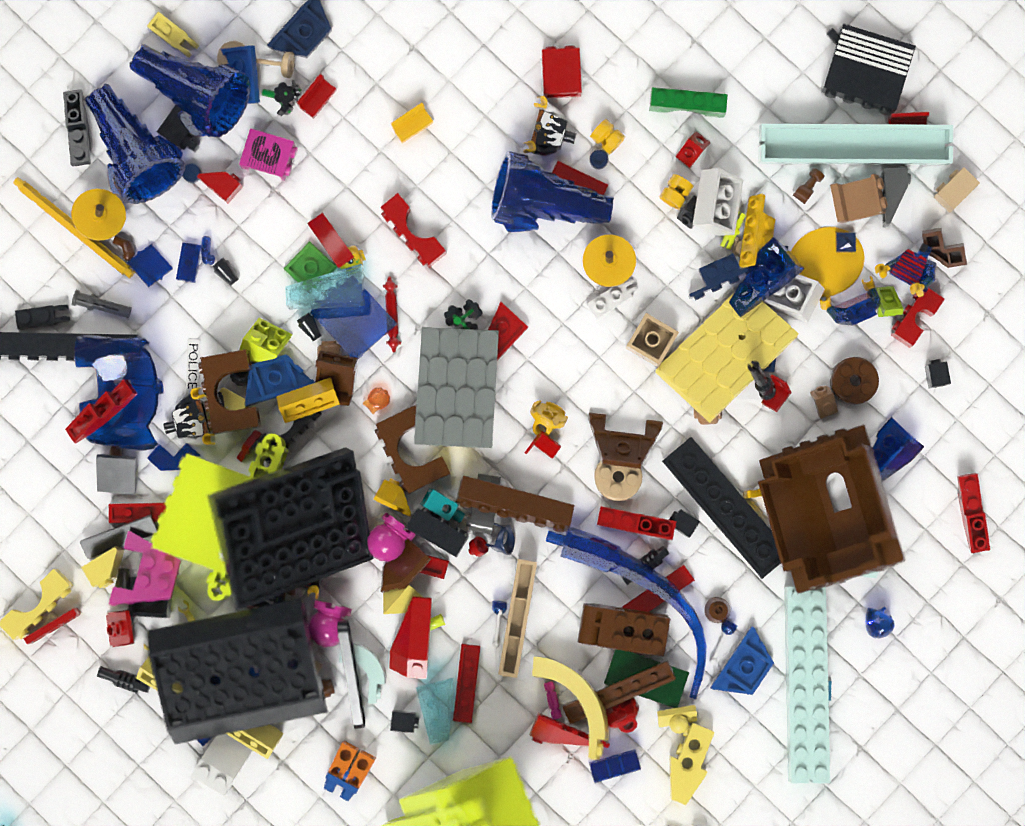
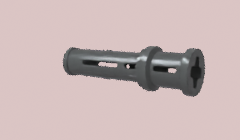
(91, 301)

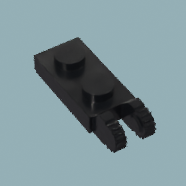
(40, 316)

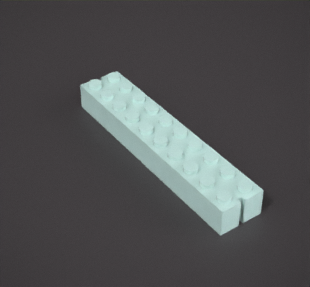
(855, 144)
(807, 686)

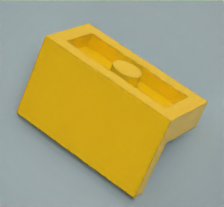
(411, 123)

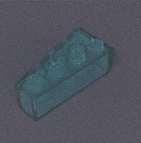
(330, 290)

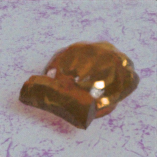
(377, 399)

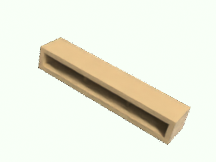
(517, 618)

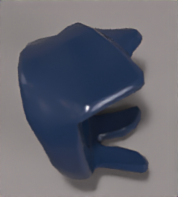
(508, 547)

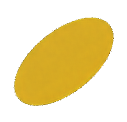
(823, 264)

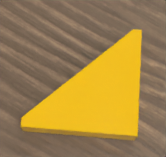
(752, 494)

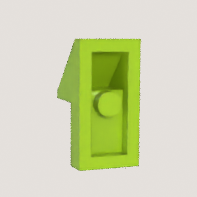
(889, 301)

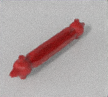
(391, 309)

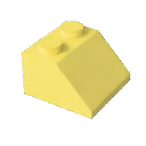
(104, 568)

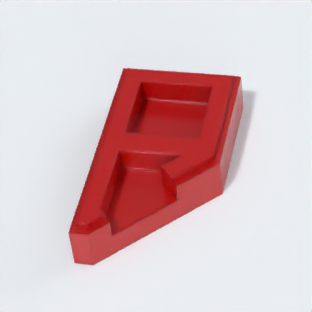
(246, 448)

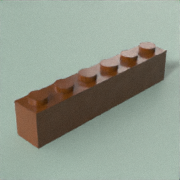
(514, 503)

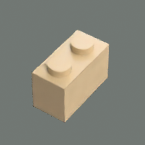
(956, 190)

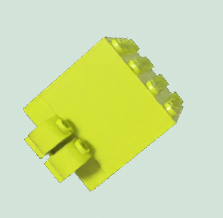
(188, 524)
(471, 797)

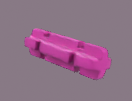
(552, 700)

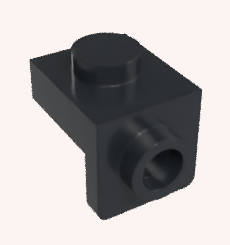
(687, 213)

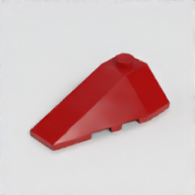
(411, 646)
(556, 732)

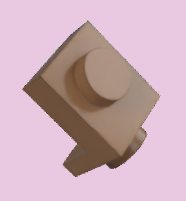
(824, 401)

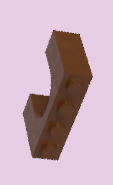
(214, 370)
(412, 476)

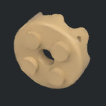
(617, 490)

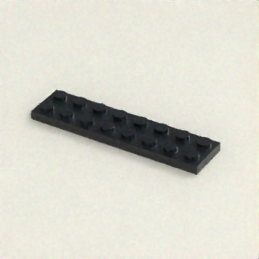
(724, 506)

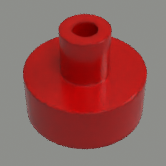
(478, 546)

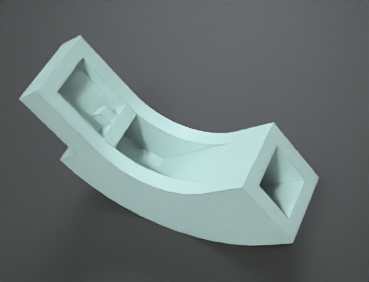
(373, 668)

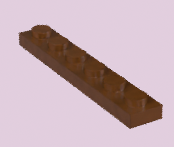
(624, 690)

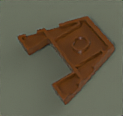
(621, 447)

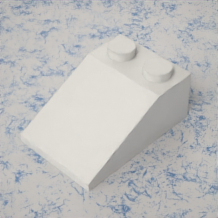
(797, 298)
(221, 763)

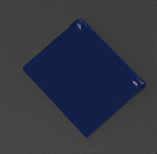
(356, 327)

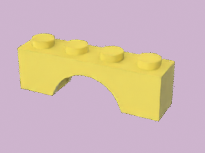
(53, 587)

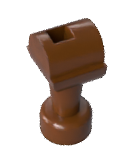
(805, 191)

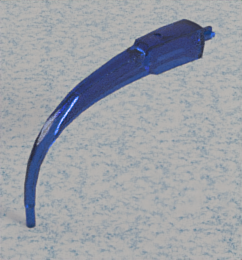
(609, 557)

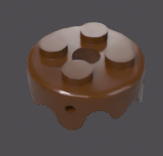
(841, 385)

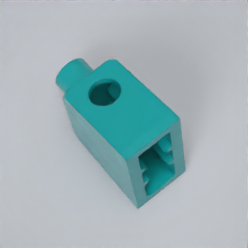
(435, 501)

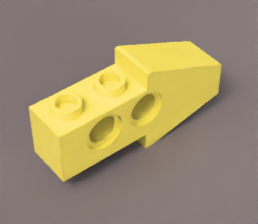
(687, 780)

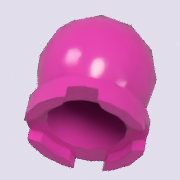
(388, 539)
(324, 623)

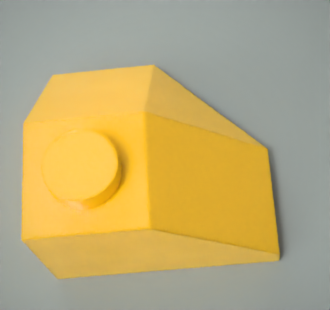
(393, 496)

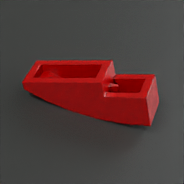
(330, 240)

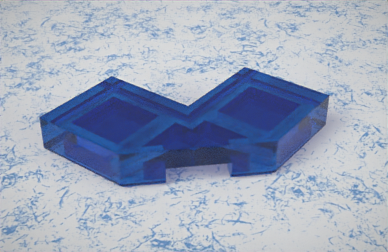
(166, 461)

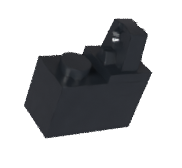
(176, 132)

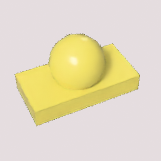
(677, 718)

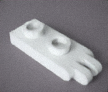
(611, 299)

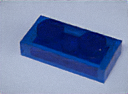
(188, 262)

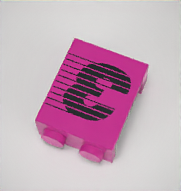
(268, 154)

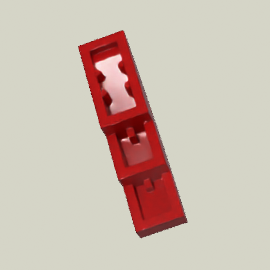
(97, 414)

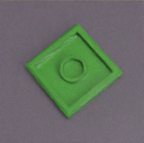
(309, 264)

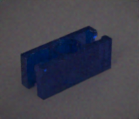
(614, 765)

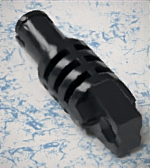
(652, 559)
(123, 680)

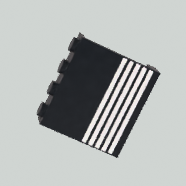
(868, 69)

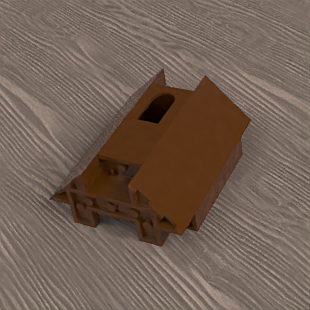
(809, 535)

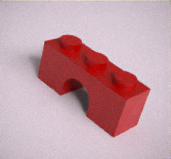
(907, 330)

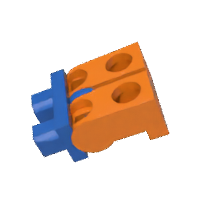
(345, 776)

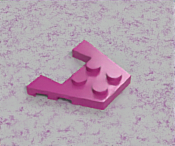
(155, 574)

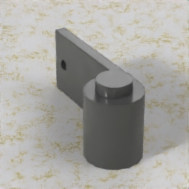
(478, 520)

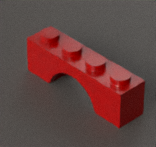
(397, 212)

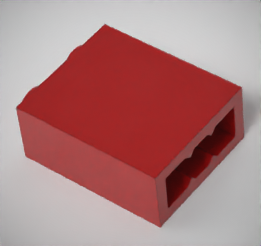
(561, 72)

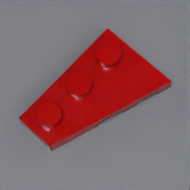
(509, 328)

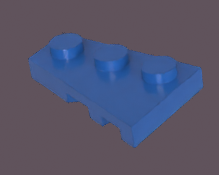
(244, 59)

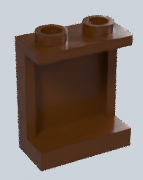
(341, 371)

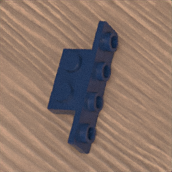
(717, 274)

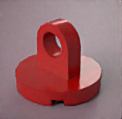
(622, 714)

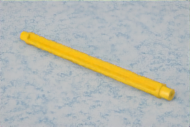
(67, 222)

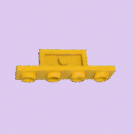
(757, 230)

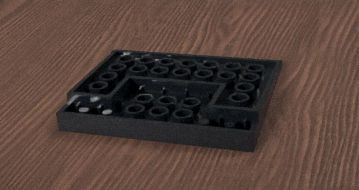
(291, 527)

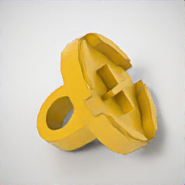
(548, 415)

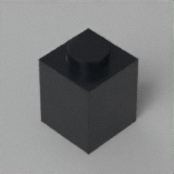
(937, 374)
(684, 523)
(404, 721)

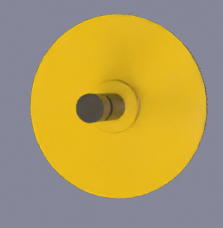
(98, 214)
(609, 260)

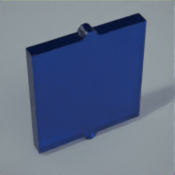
(150, 265)

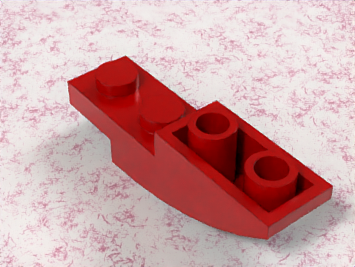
(972, 513)
(636, 523)

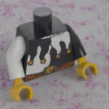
(549, 130)
(190, 420)

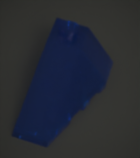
(772, 271)
(894, 448)

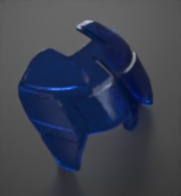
(118, 361)

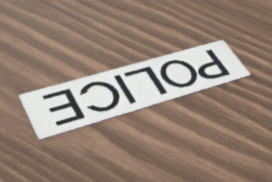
(192, 368)

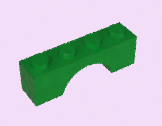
(671, 100)

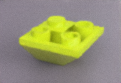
(264, 341)

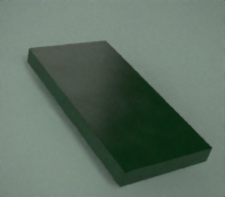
(628, 663)

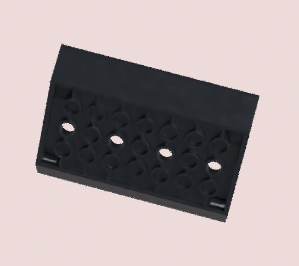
(229, 648)

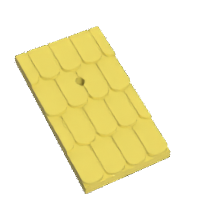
(714, 359)

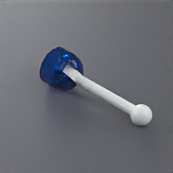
(498, 608)
(727, 628)

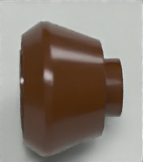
(713, 605)

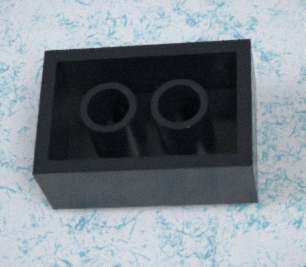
(437, 531)

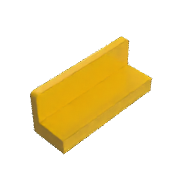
(307, 400)

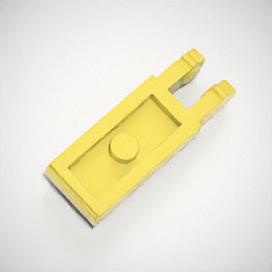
(171, 33)

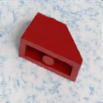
(222, 184)

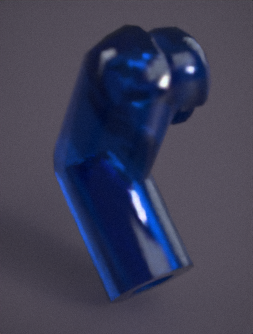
(205, 251)

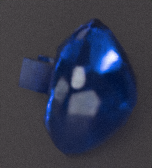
(878, 623)

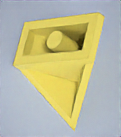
(397, 601)

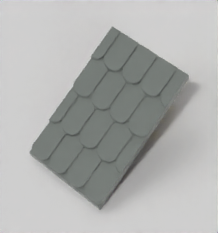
(456, 387)

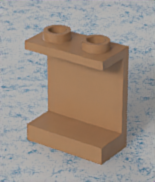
(859, 199)

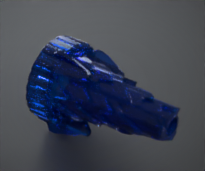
(209, 96)
(141, 163)
(528, 193)

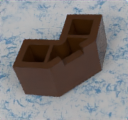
(948, 255)

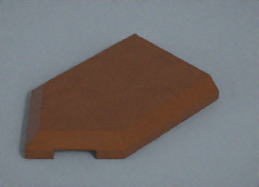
(403, 570)

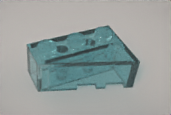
(436, 708)

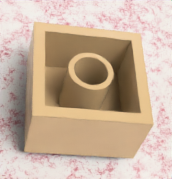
(652, 340)

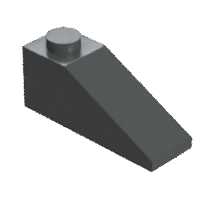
(895, 185)

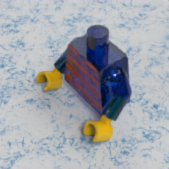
(912, 269)
(855, 309)

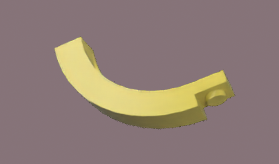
(585, 694)

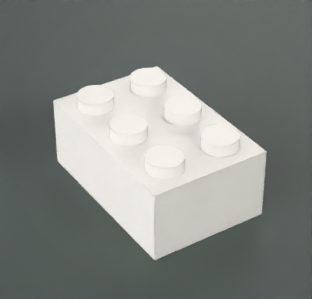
(718, 202)

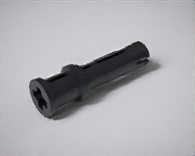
(762, 383)

